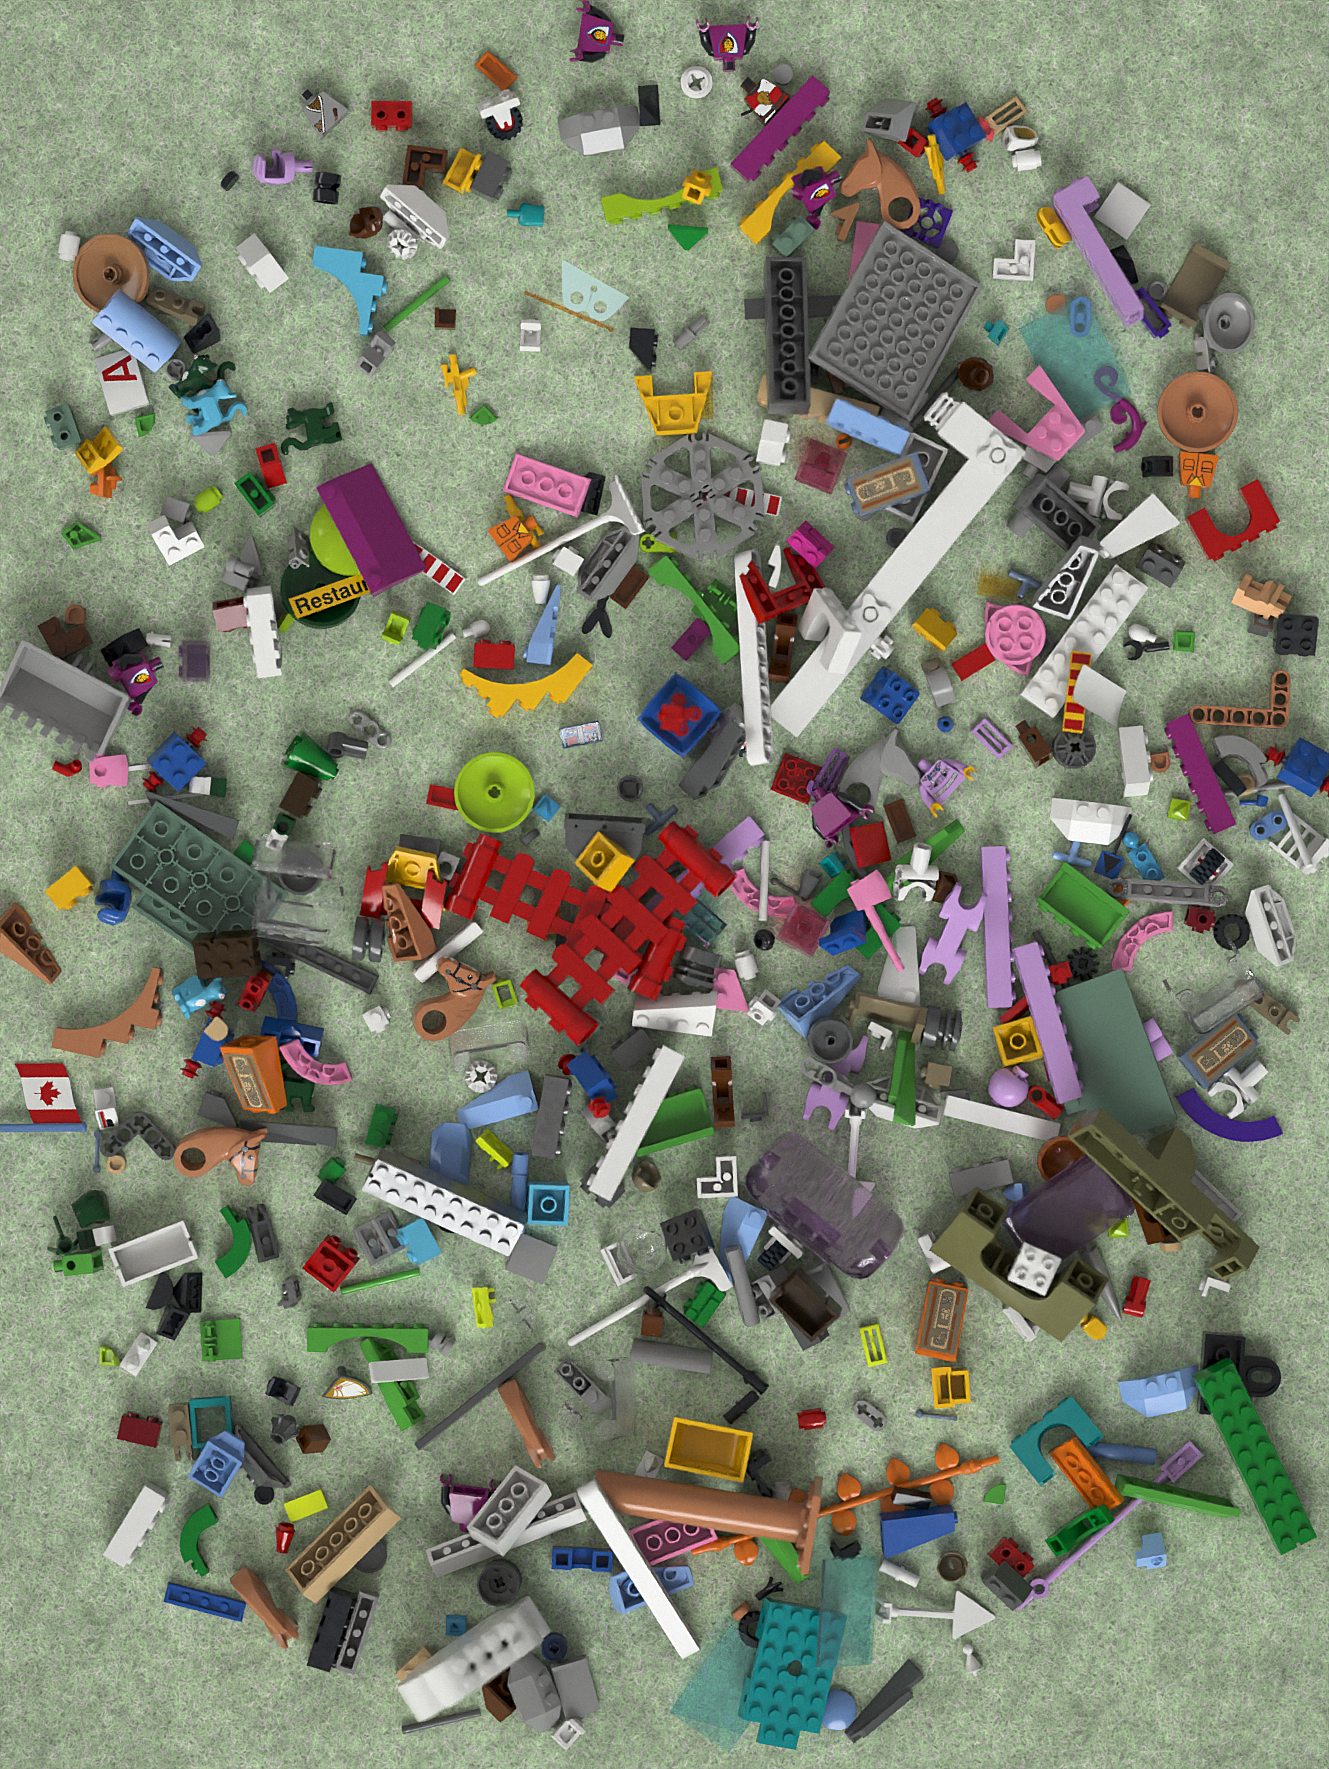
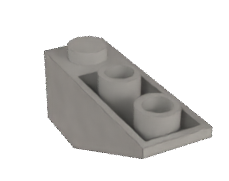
(584, 1386)

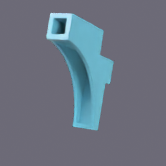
(347, 268)

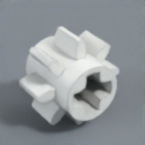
(882, 647)

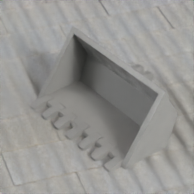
(62, 699)

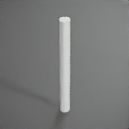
(421, 660)
(1295, 831)
(764, 880)

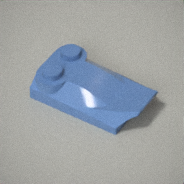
(451, 1151)
(218, 1462)

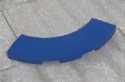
(282, 995)

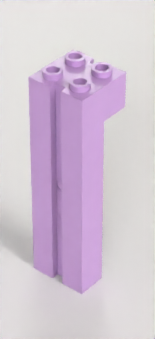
(1072, 208)

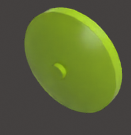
(329, 545)
(494, 792)

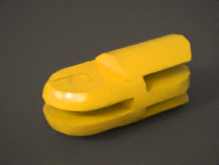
(1052, 227)

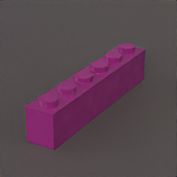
(780, 129)
(1200, 773)

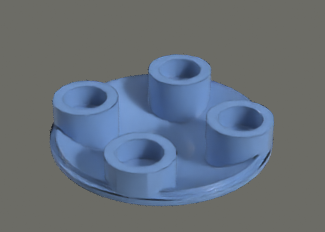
(839, 1710)

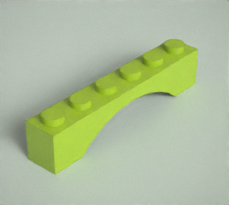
(621, 206)

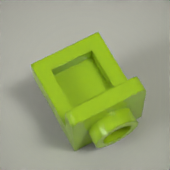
(395, 628)

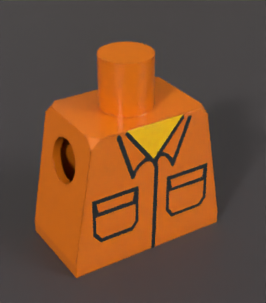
(1196, 471)
(513, 535)

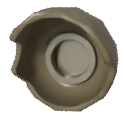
(650, 1169)
(959, 1564)

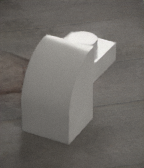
(376, 354)
(938, 682)

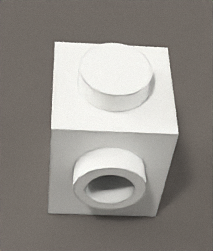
(568, 560)

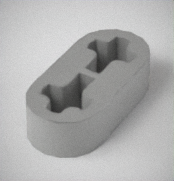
(866, 1419)

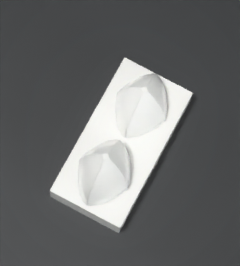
(1024, 1327)
(138, 1353)
(649, 1465)

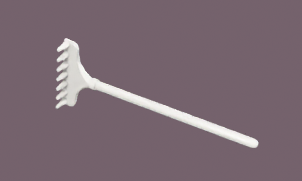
(620, 510)
(705, 1265)

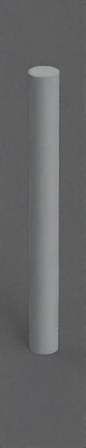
(1267, 787)

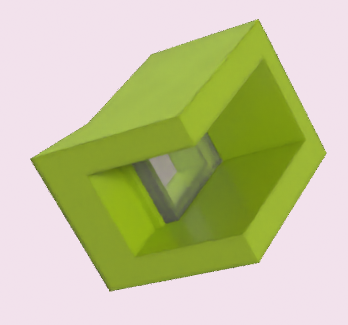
(504, 993)

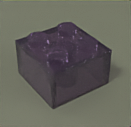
(195, 661)

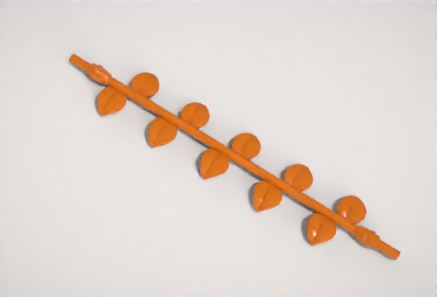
(849, 1490)

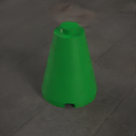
(309, 758)

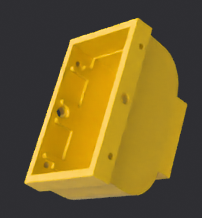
(708, 1449)

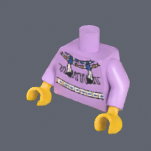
(941, 780)

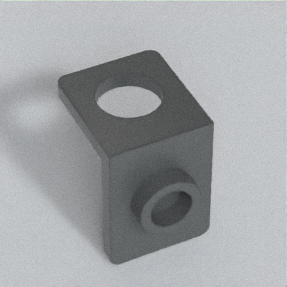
(1261, 626)
(758, 1117)

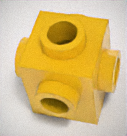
(697, 186)

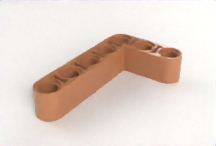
(1248, 713)

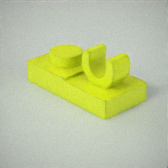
(495, 1148)
(482, 1308)

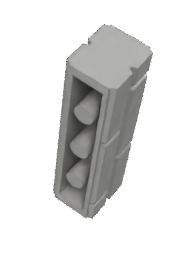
(357, 1631)

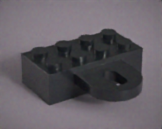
(1219, 1346)

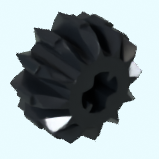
(1089, 965)

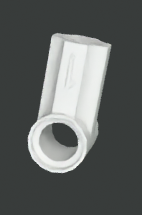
(935, 1263)

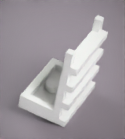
(1317, 848)

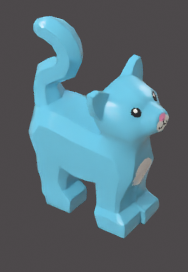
(209, 411)
(195, 994)

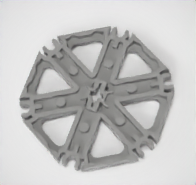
(704, 514)

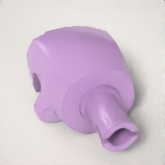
(283, 164)

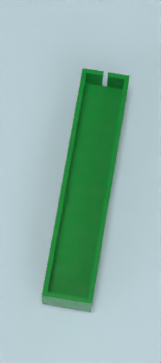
(1254, 1456)

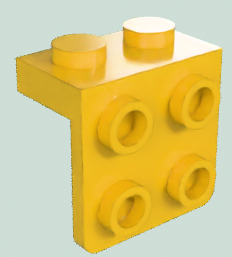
(462, 171)

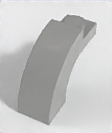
(1245, 751)

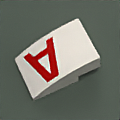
(122, 382)

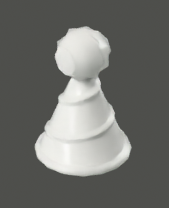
(972, 1663)

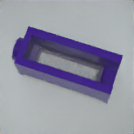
(1153, 318)

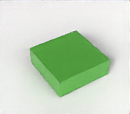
(1184, 641)

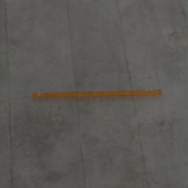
(568, 311)

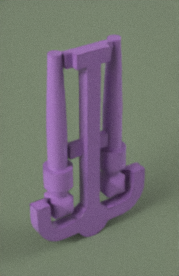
(829, 777)

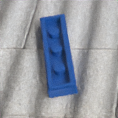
(205, 1602)

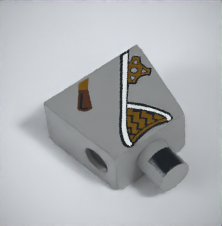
(323, 111)

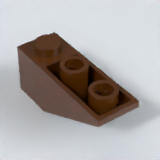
(652, 1322)

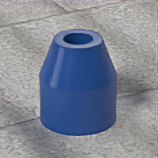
(941, 727)

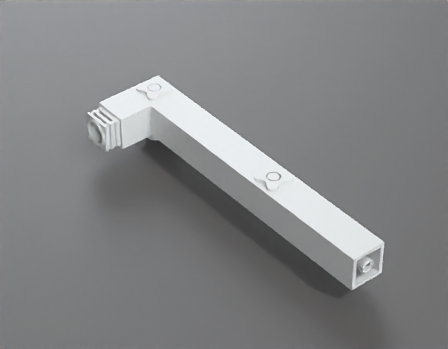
(989, 462)

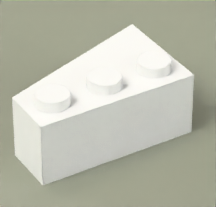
(1134, 760)

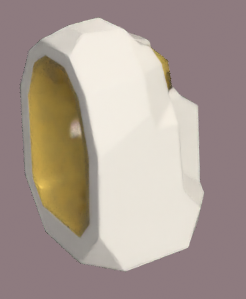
(1018, 138)

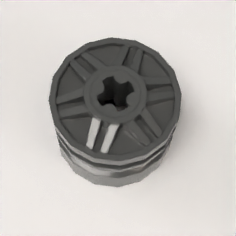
(1073, 760)
(698, 966)
(941, 1028)
(497, 1594)

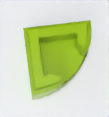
(108, 1356)

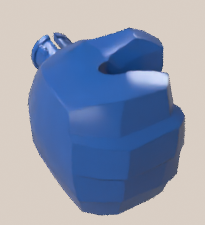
(115, 895)

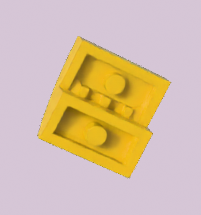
(100, 451)

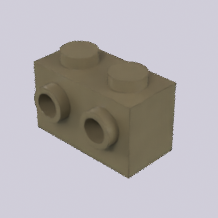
(936, 1074)

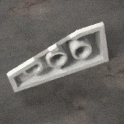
(902, 985)

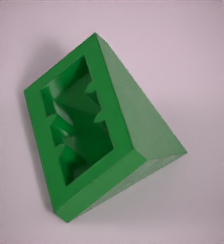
(687, 235)

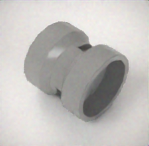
(175, 369)
(446, 1344)

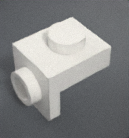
(530, 335)
(1214, 1282)
(568, 1732)

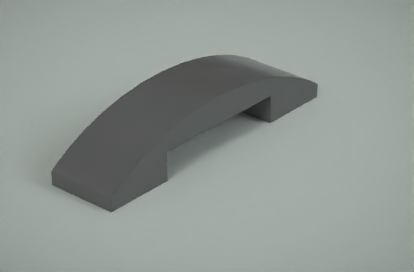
(850, 851)

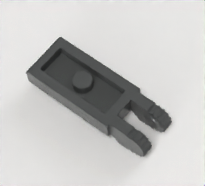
(262, 1234)

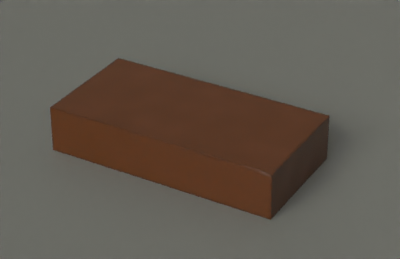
(629, 587)
(899, 821)

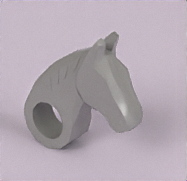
(882, 758)

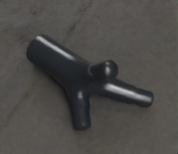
(770, 1588)

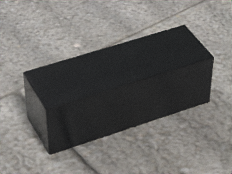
(1229, 778)
(911, 1497)

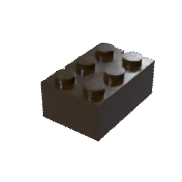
(228, 954)
(805, 1304)

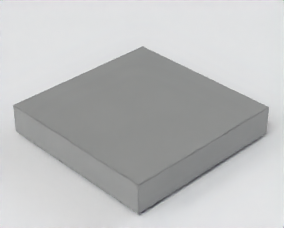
(531, 1258)

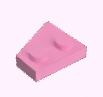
(729, 991)

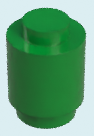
(332, 1170)

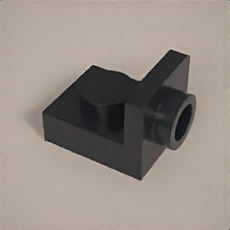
(1157, 466)

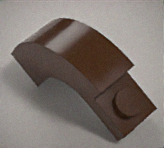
(782, 647)
(722, 1091)

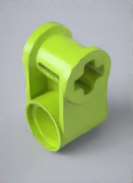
(657, 547)

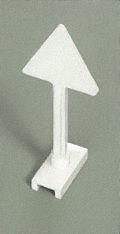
(856, 1116)
(965, 1615)

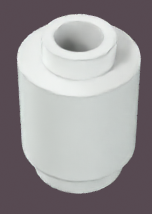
(1026, 159)
(68, 246)
(746, 964)

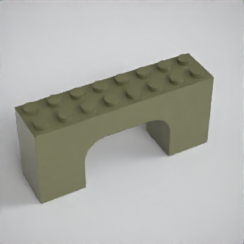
(971, 1247)

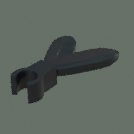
(598, 615)

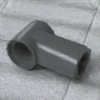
(342, 746)

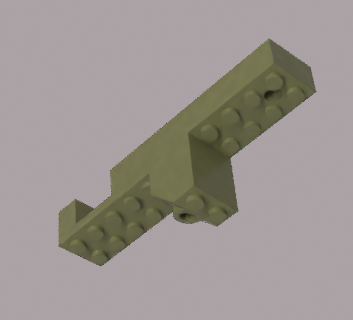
(1161, 1184)

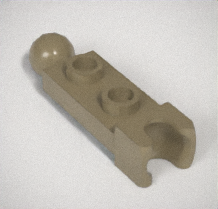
(175, 305)
(1274, 1012)

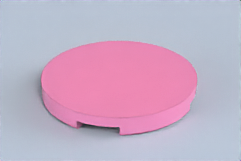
(1015, 634)

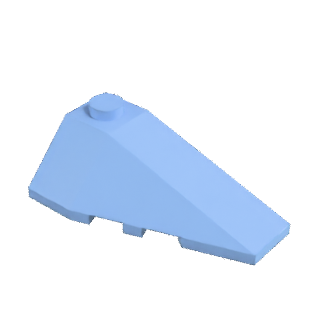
(542, 641)
(818, 1000)
(505, 1100)
(740, 1227)
(627, 1597)

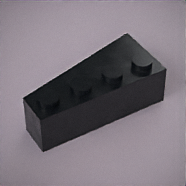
(330, 1629)

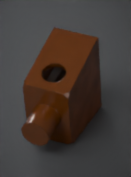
(1039, 751)

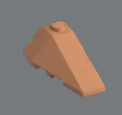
(408, 932)
(24, 947)

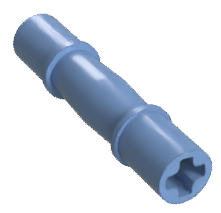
(519, 1181)
(1122, 1452)

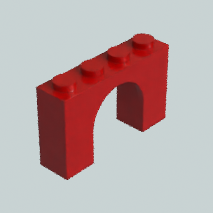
(1261, 518)

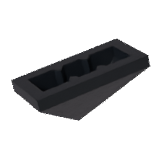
(649, 105)
(1125, 263)
(203, 334)
(594, 493)
(189, 1292)
(172, 1321)

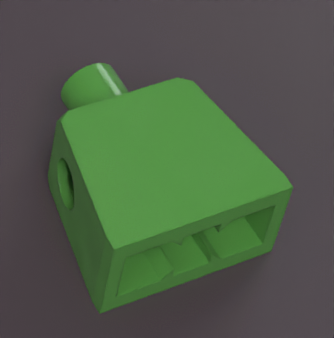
(83, 1263)

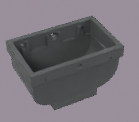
(621, 829)

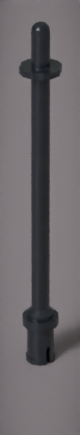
(749, 1376)

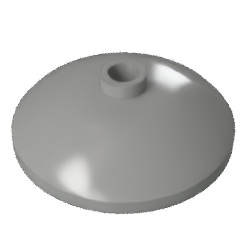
(1236, 320)

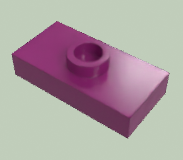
(691, 639)

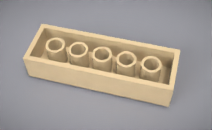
(821, 402)
(342, 1544)

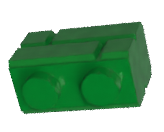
(704, 1303)

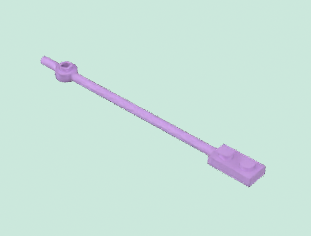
(1173, 1469)

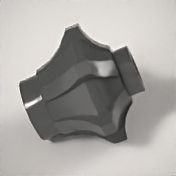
(283, 1428)

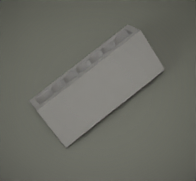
(671, 1355)

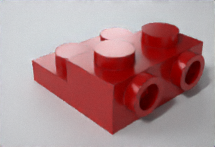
(331, 1262)

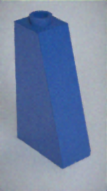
(914, 1527)

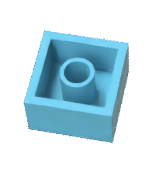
(547, 1202)
(418, 1241)

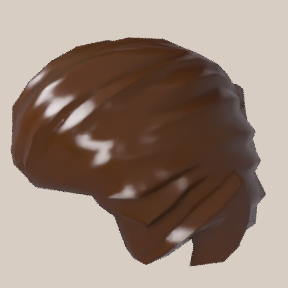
(366, 223)
(975, 373)

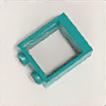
(209, 1402)

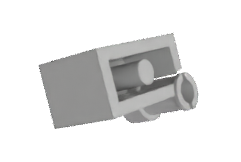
(240, 574)

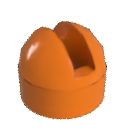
(845, 445)

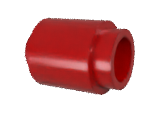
(811, 1419)

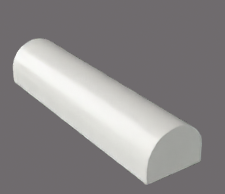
(450, 948)

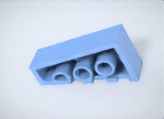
(867, 427)

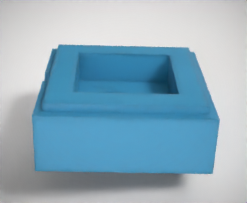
(546, 808)
(455, 1625)

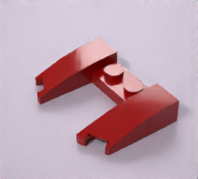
(767, 605)
(429, 908)

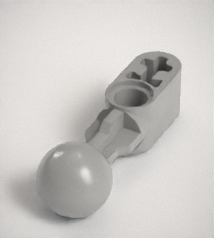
(861, 1095)

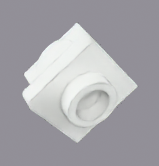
(878, 1031)

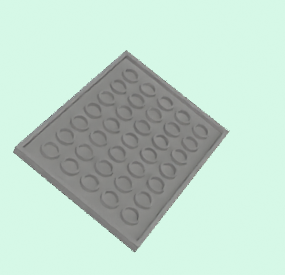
(895, 321)

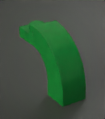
(241, 1246)
(195, 1525)
(1078, 1528)

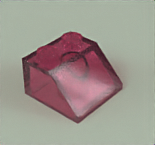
(820, 466)
(803, 930)

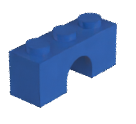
(287, 1031)
(582, 1557)

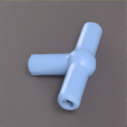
(1072, 858)

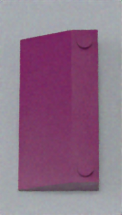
(371, 529)

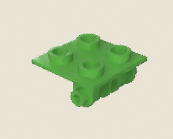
(722, 599)
(221, 1339)

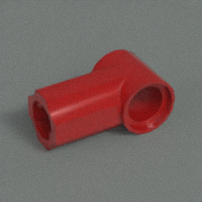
(1045, 1102)
(1136, 1298)

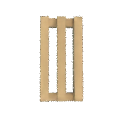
(993, 124)

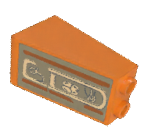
(256, 1072)
(941, 1319)

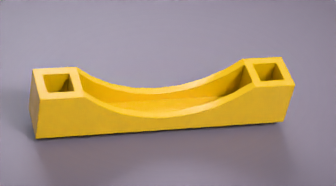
(759, 222)

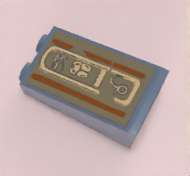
(887, 485)
(1218, 1050)

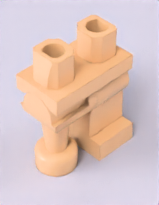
(1261, 598)

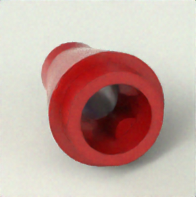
(284, 1536)

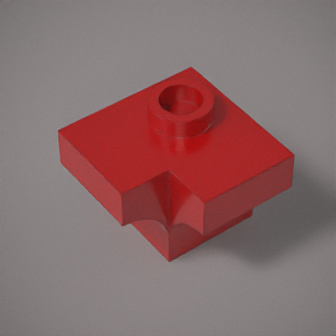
(675, 717)

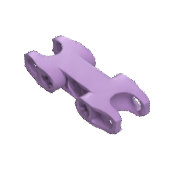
(958, 918)
(824, 1096)

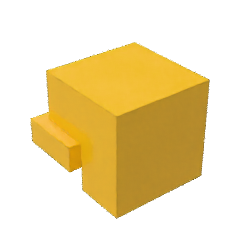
(950, 1386)

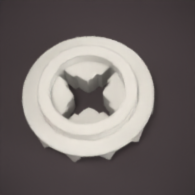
(698, 73)
(405, 239)
(490, 1077)

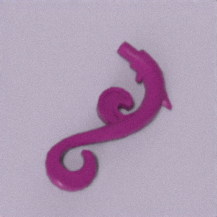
(1137, 426)

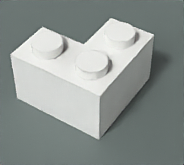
(261, 262)
(771, 443)
(175, 543)
(724, 1182)

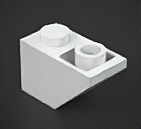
(604, 1126)

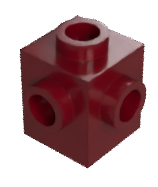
(1192, 918)

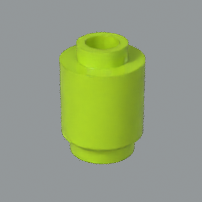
(207, 499)

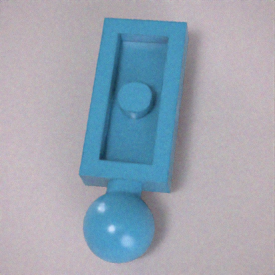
(1142, 858)

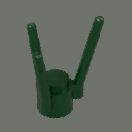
(64, 1243)

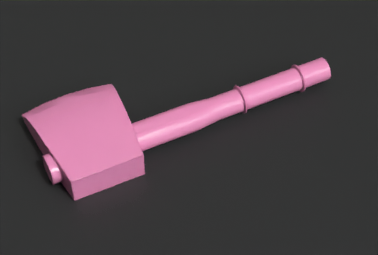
(109, 770)
(870, 892)

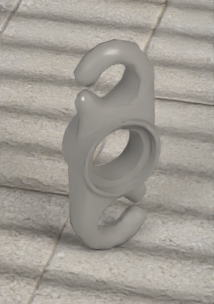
(367, 720)

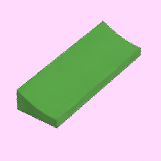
(1176, 1497)

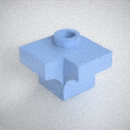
(1152, 1552)

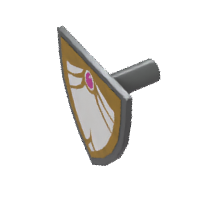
(347, 1387)

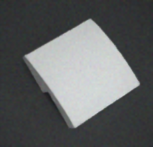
(1122, 210)
(775, 562)

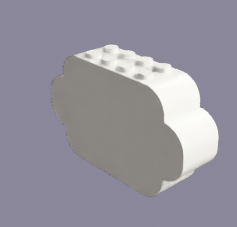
(473, 1658)

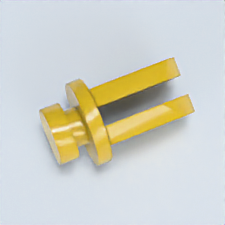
(1093, 1326)

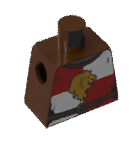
(764, 98)

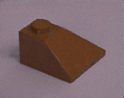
(498, 1696)

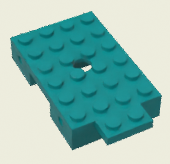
(771, 1694)

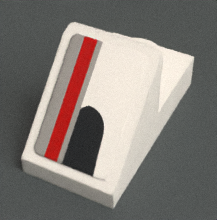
(106, 1108)

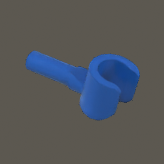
(1261, 801)

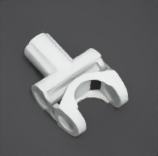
(1094, 496)
(916, 874)
(1241, 1085)

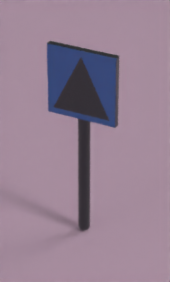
(1109, 863)

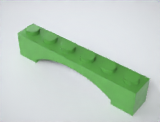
(724, 644)
(413, 1338)

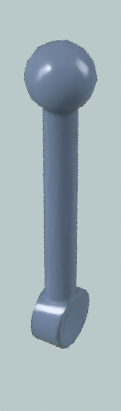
(97, 1134)
(919, 1414)

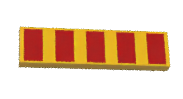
(1074, 712)

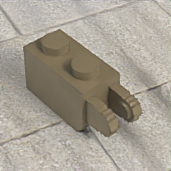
(180, 1429)

